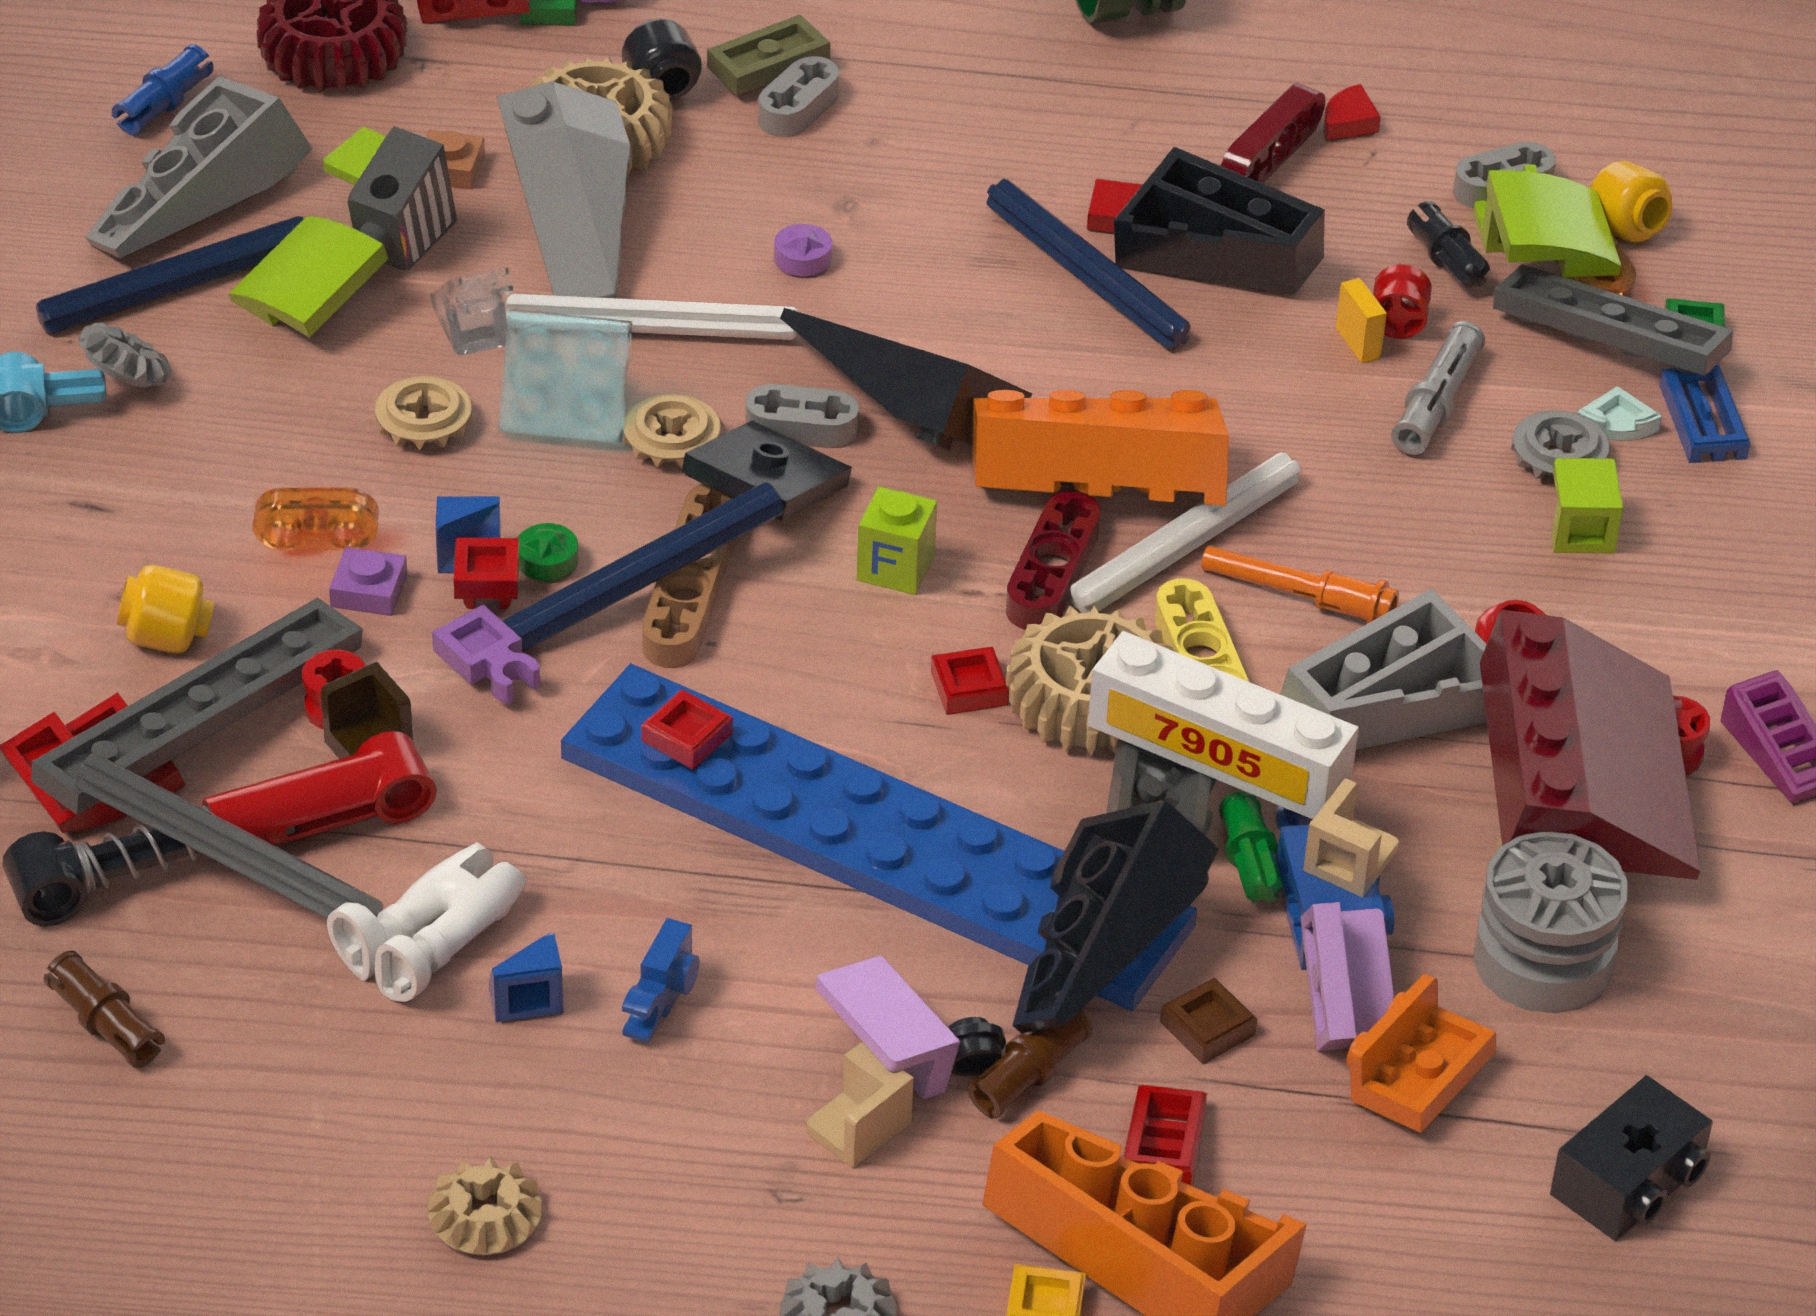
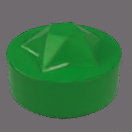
(547, 552)

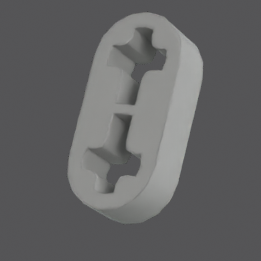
(798, 96)
(1473, 170)
(805, 413)

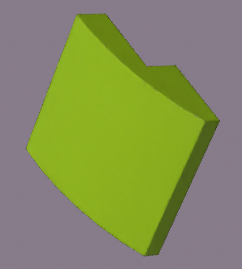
(1552, 220)
(309, 274)

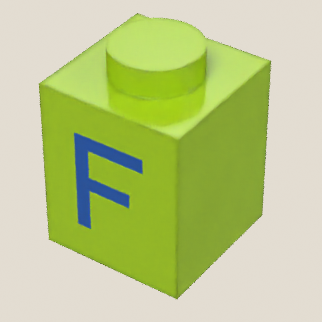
(896, 540)

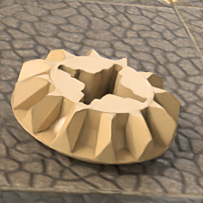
(403, 400)
(674, 415)
(489, 1228)

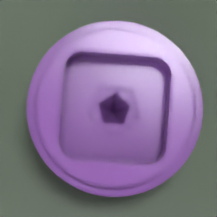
(802, 250)

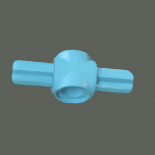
(30, 391)

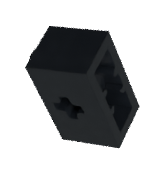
(1632, 1158)

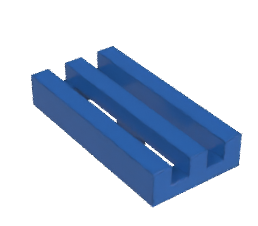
(1710, 441)

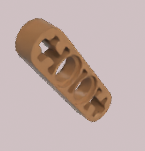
(692, 615)

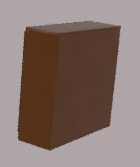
(1208, 1020)

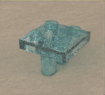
(565, 376)

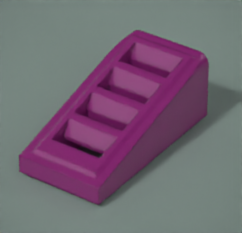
(1763, 703)

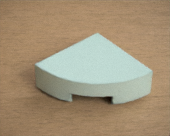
(1622, 416)

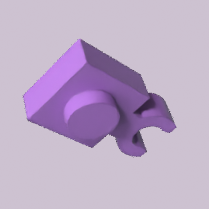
(483, 647)

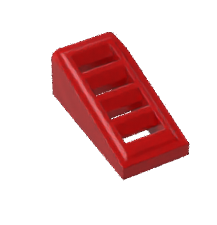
(1167, 1140)

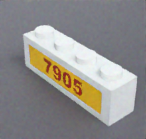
(1220, 725)

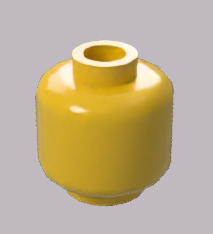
(1633, 200)
(164, 609)

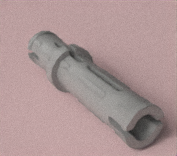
(1418, 421)

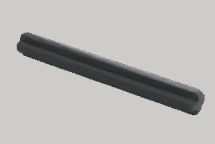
(217, 838)

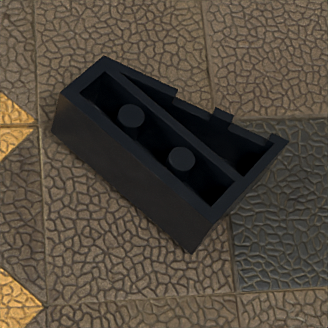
(1218, 228)

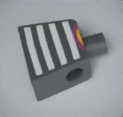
(404, 197)

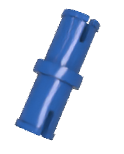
(162, 89)

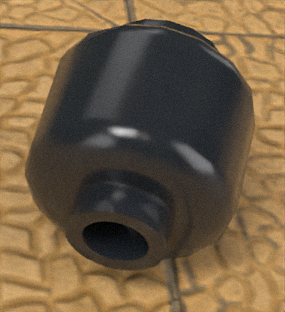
(668, 54)

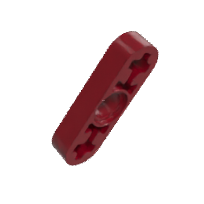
(1276, 133)
(1051, 540)

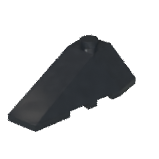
(905, 380)
(1116, 892)

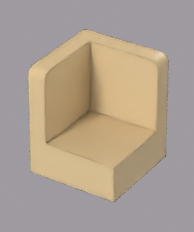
(1344, 847)
(867, 1112)

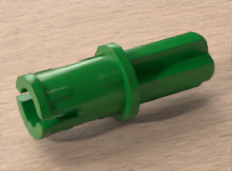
(1251, 846)

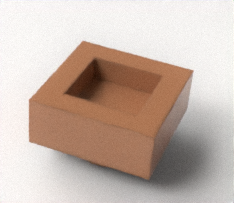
(463, 155)

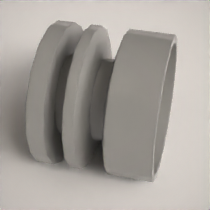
(1550, 922)

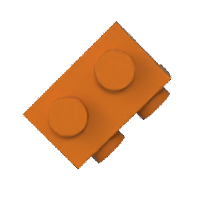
(1416, 1057)

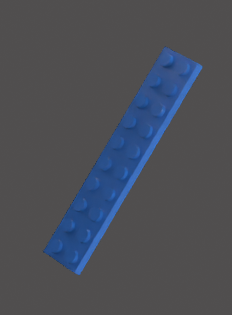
(850, 825)

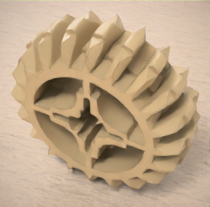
(640, 100)
(1053, 673)

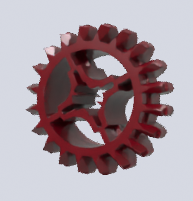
(331, 40)

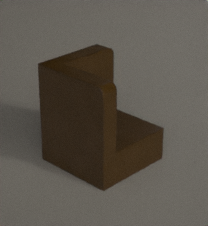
(363, 707)

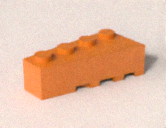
(1102, 443)
(1139, 1225)

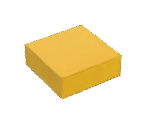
(1360, 320)
(1045, 1292)

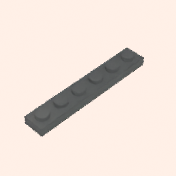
(199, 701)

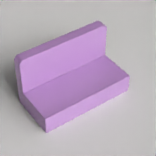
(1345, 972)
(892, 1022)

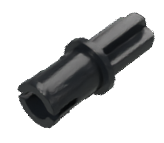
(1449, 245)

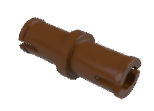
(104, 1009)
(1026, 1063)

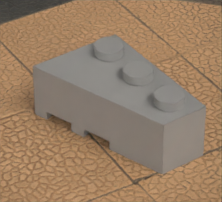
(1397, 675)

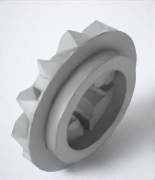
(124, 356)
(1562, 430)
(817, 1285)

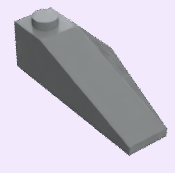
(221, 152)
(573, 178)

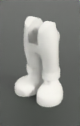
(427, 923)

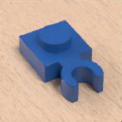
(665, 973)

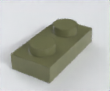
(765, 53)

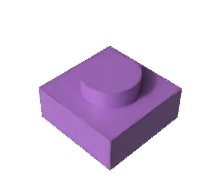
(368, 581)

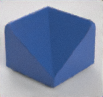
(464, 519)
(528, 982)

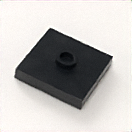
(760, 455)

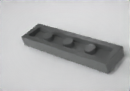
(1613, 319)

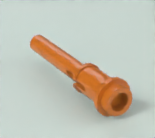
(1330, 590)

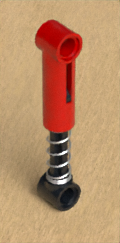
(378, 781)

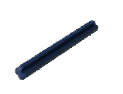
(1088, 264)
(161, 278)
(646, 565)

